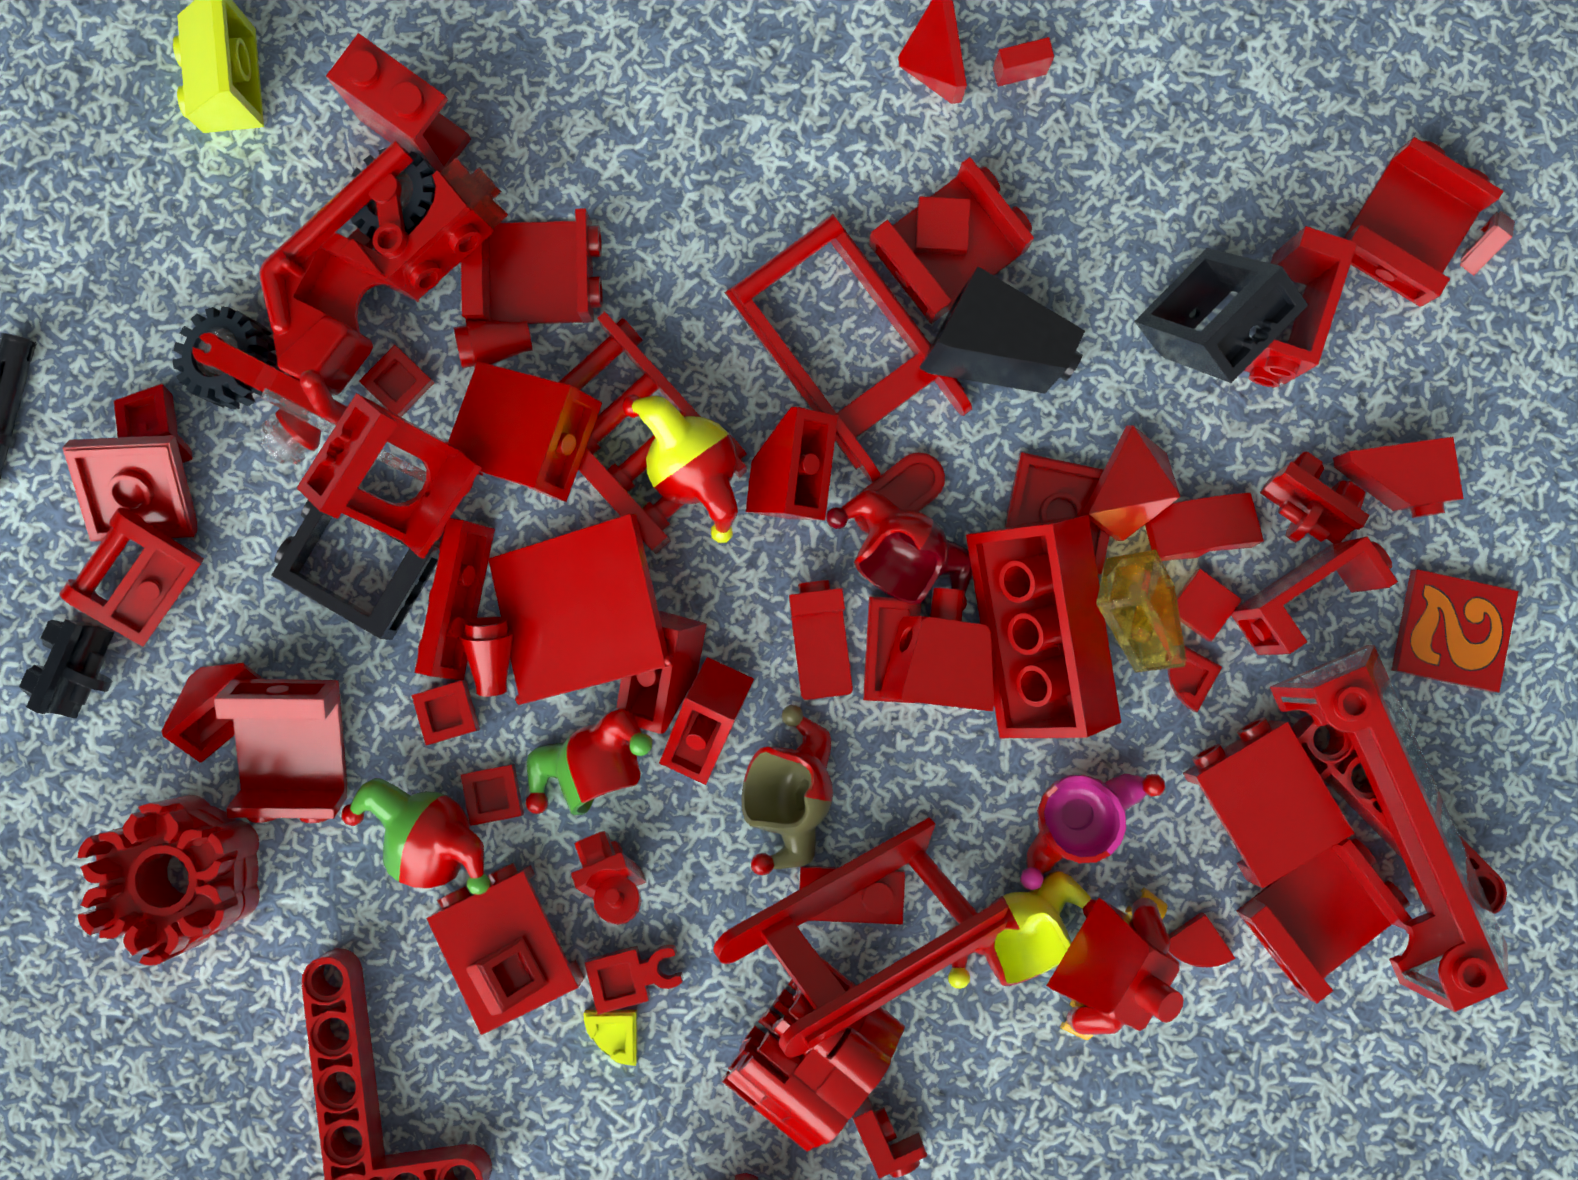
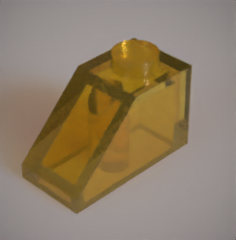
(1142, 611)

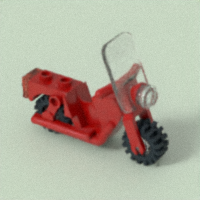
(313, 292)

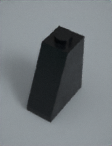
(1003, 338)

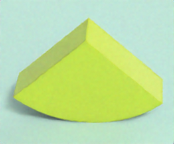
(614, 1033)

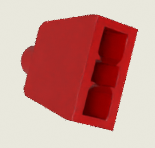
(941, 658)

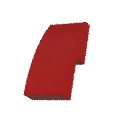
(1205, 525)

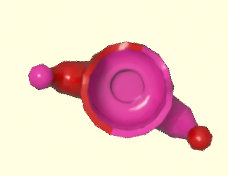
(1083, 820)

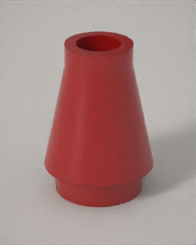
(491, 341)
(488, 651)

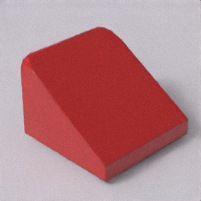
(506, 976)

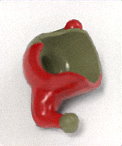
(789, 793)

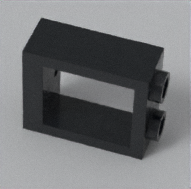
(1224, 346)
(394, 601)

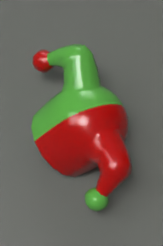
(588, 762)
(423, 836)

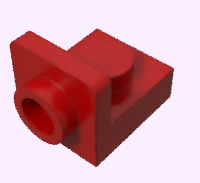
(149, 414)
(876, 1134)

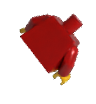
(1119, 970)

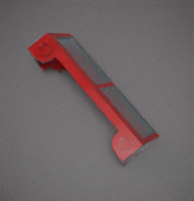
(1457, 946)

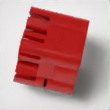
(135, 886)
(824, 1087)

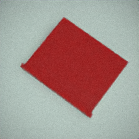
(580, 610)

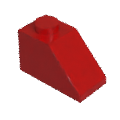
(794, 467)
(1407, 475)
(659, 693)
(706, 720)

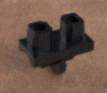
(70, 668)

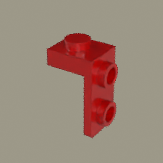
(820, 640)

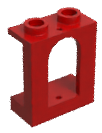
(350, 452)

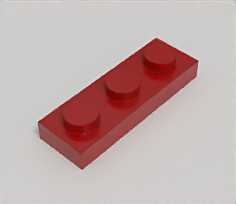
(454, 598)

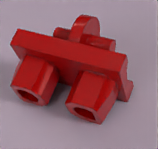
(1312, 504)
(608, 878)

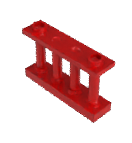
(618, 480)

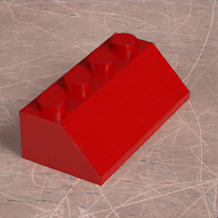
(1047, 634)

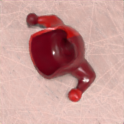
(903, 548)

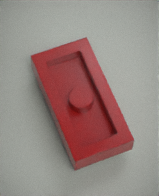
(875, 904)

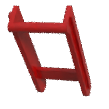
(884, 395)
(831, 1003)

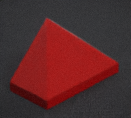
(935, 52)
(1132, 486)
(193, 718)

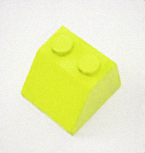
(218, 67)

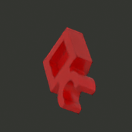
(623, 978)

